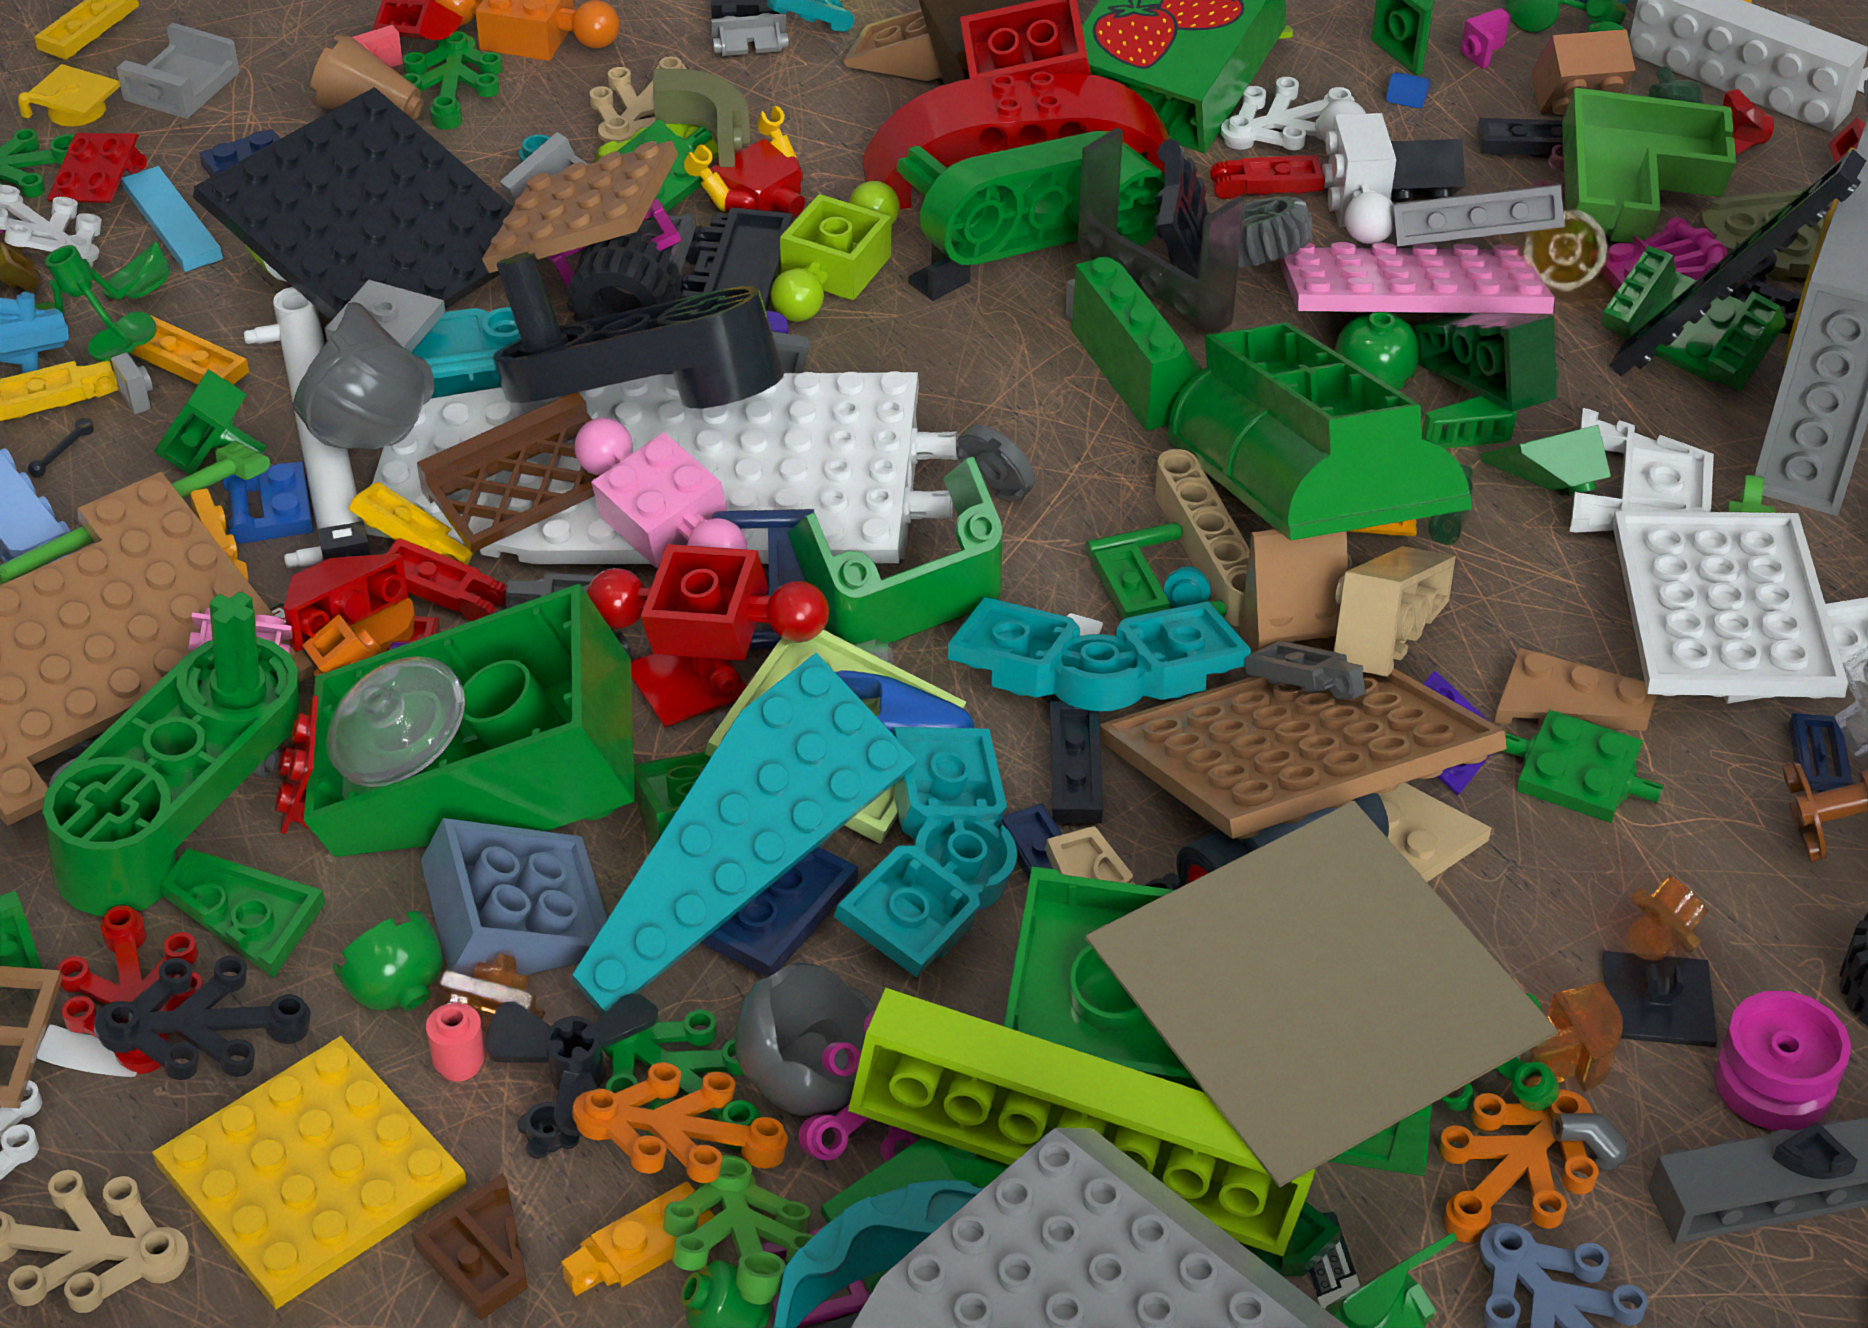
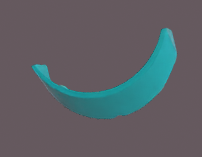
(866, 1241)

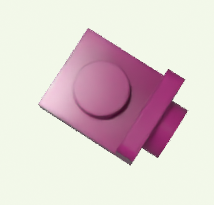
(1483, 35)

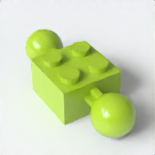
(834, 249)

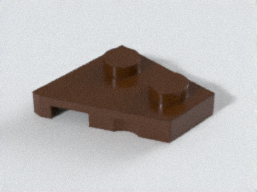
(477, 1248)

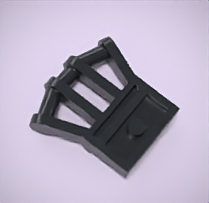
(1181, 208)

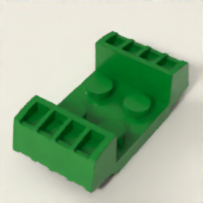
(1720, 346)

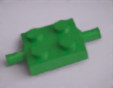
(678, 182)
(1581, 766)

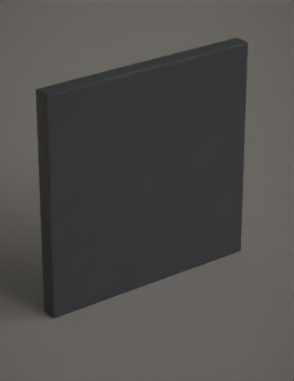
(1662, 998)

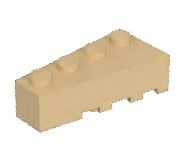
(1390, 603)

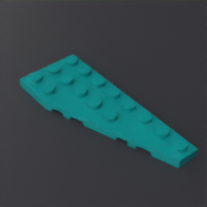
(767, 798)

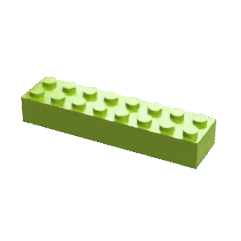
(1009, 1089)

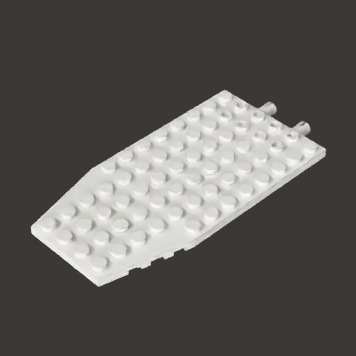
(806, 443)

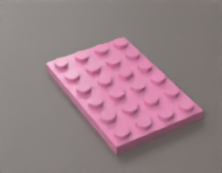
(1415, 279)

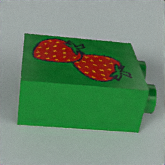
(1184, 56)

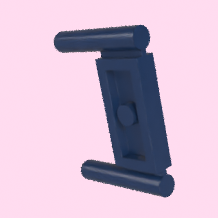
(782, 558)

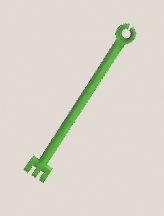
(231, 460)

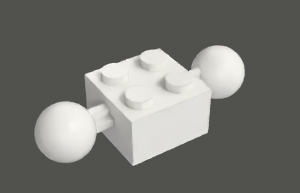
(1358, 170)

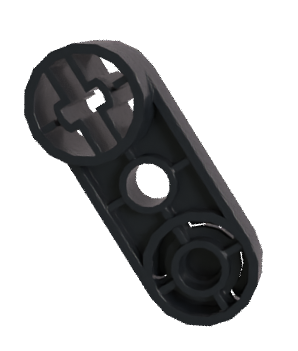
(710, 342)

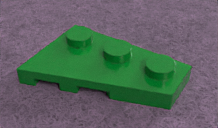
(244, 906)

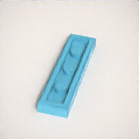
(172, 219)

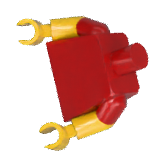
(763, 176)

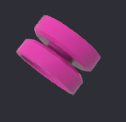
(1782, 1060)

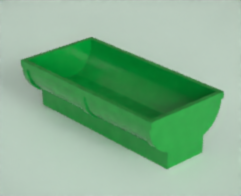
(1311, 436)

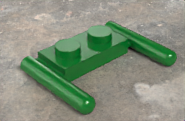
(1128, 574)

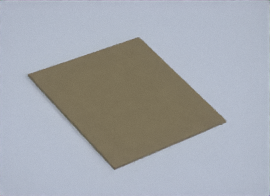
(1319, 991)

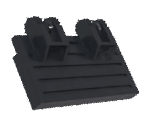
(736, 252)

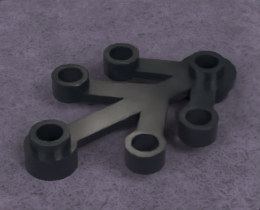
(197, 1021)

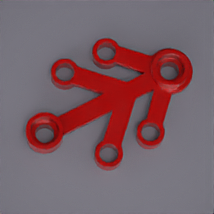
(123, 934)

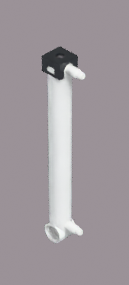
(326, 467)

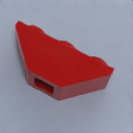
(342, 586)

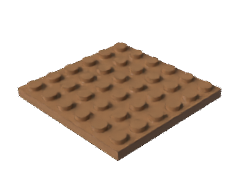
(1277, 752)

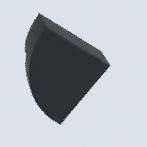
(1815, 1154)

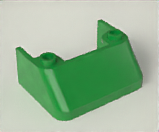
(918, 598)

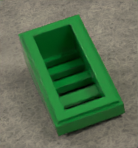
(1481, 424)

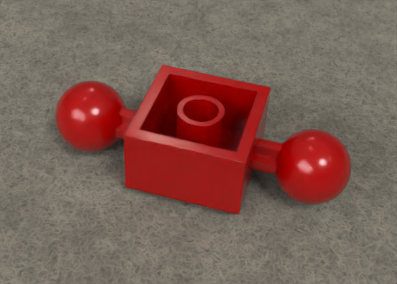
(708, 603)

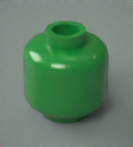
(716, 1301)

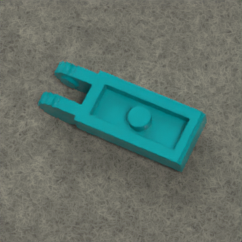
(810, 10)

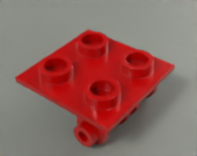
(96, 166)
(685, 685)
(297, 766)

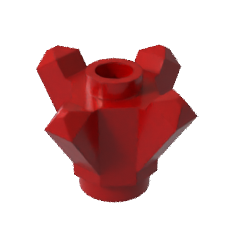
(1750, 123)

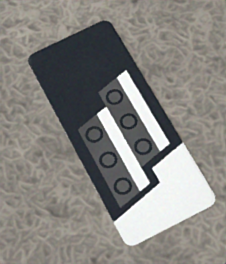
(1334, 1272)

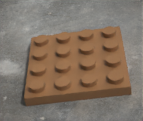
(583, 204)

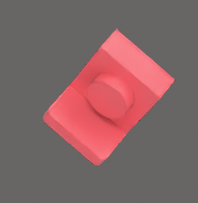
(383, 44)

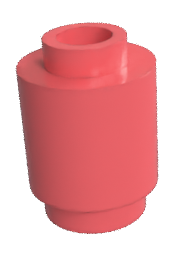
(456, 1041)

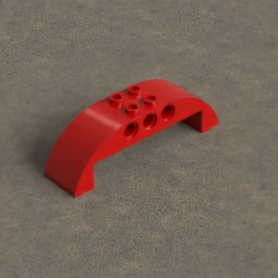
(1009, 113)

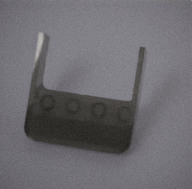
(1201, 302)

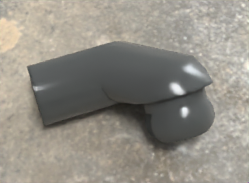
(1598, 1132)

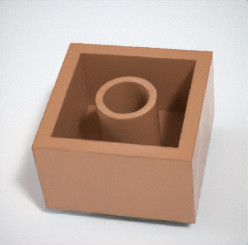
(1581, 61)

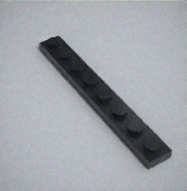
(1746, 258)

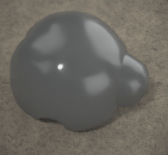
(786, 1029)

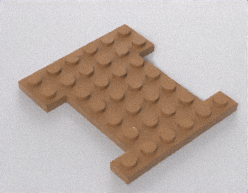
(103, 628)

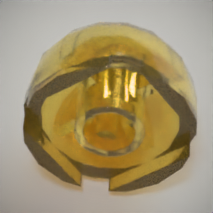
(1568, 255)

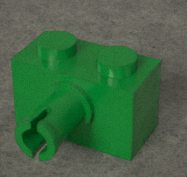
(205, 424)

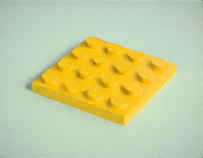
(309, 1170)

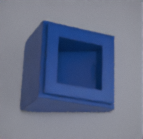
(1408, 90)

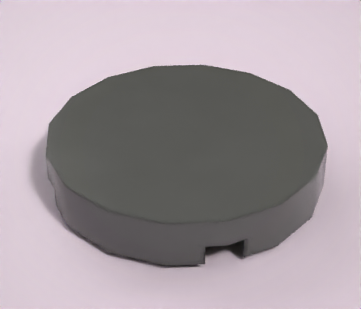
(998, 461)

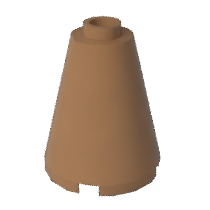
(352, 70)

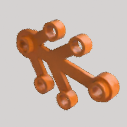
(613, 1116)
(1520, 1155)

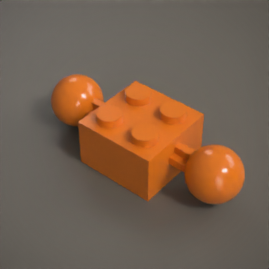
(537, 26)

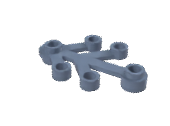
(1551, 1299)

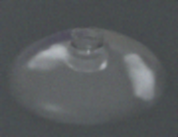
(395, 721)

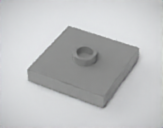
(399, 311)

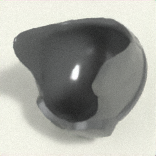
(363, 386)

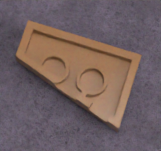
(1573, 689)

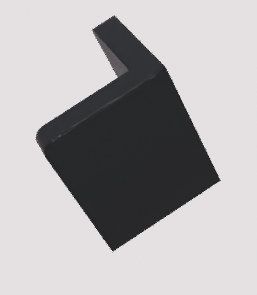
(940, 277)

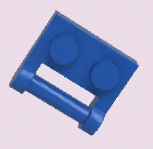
(283, 503)

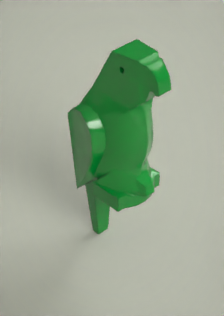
(1390, 1297)

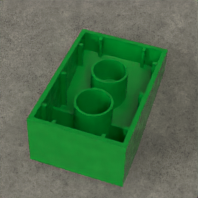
(536, 740)

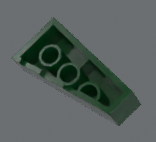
(1493, 355)

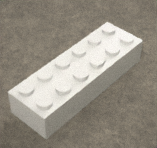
(1755, 51)

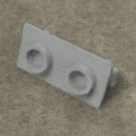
(732, 33)

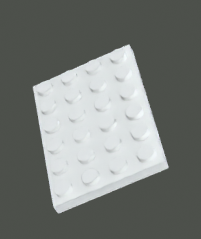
(1727, 605)

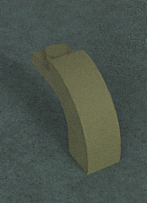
(704, 100)

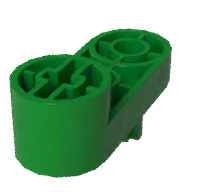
(1023, 198)
(169, 764)

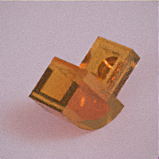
(1586, 1037)

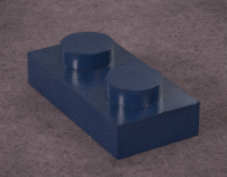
(228, 154)

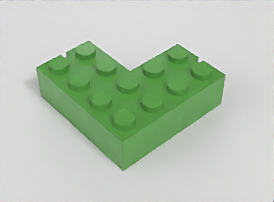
(1631, 147)

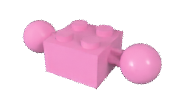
(654, 493)

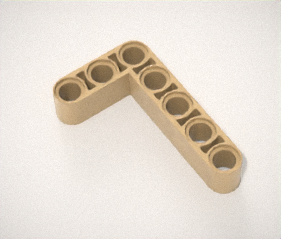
(1207, 528)

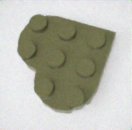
(1737, 217)

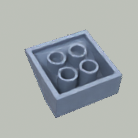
(511, 895)

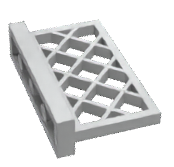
(1479, 215)

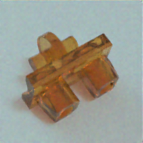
(1668, 915)
(490, 994)

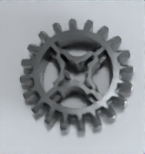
(1273, 229)

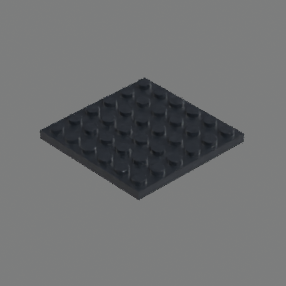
(361, 203)

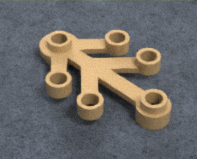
(623, 127)
(92, 1245)

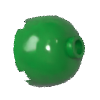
(1381, 346)
(392, 964)

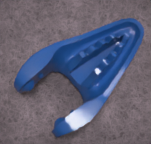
(904, 704)

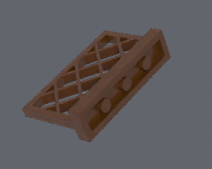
(508, 449)

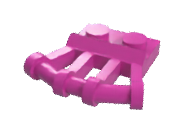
(1693, 251)

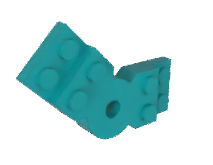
(1150, 656)
(960, 860)

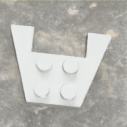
(1654, 477)

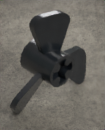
(524, 1038)

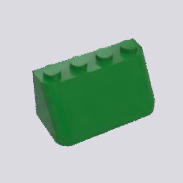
(1130, 341)

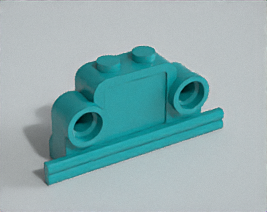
(463, 348)

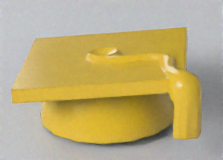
(70, 96)

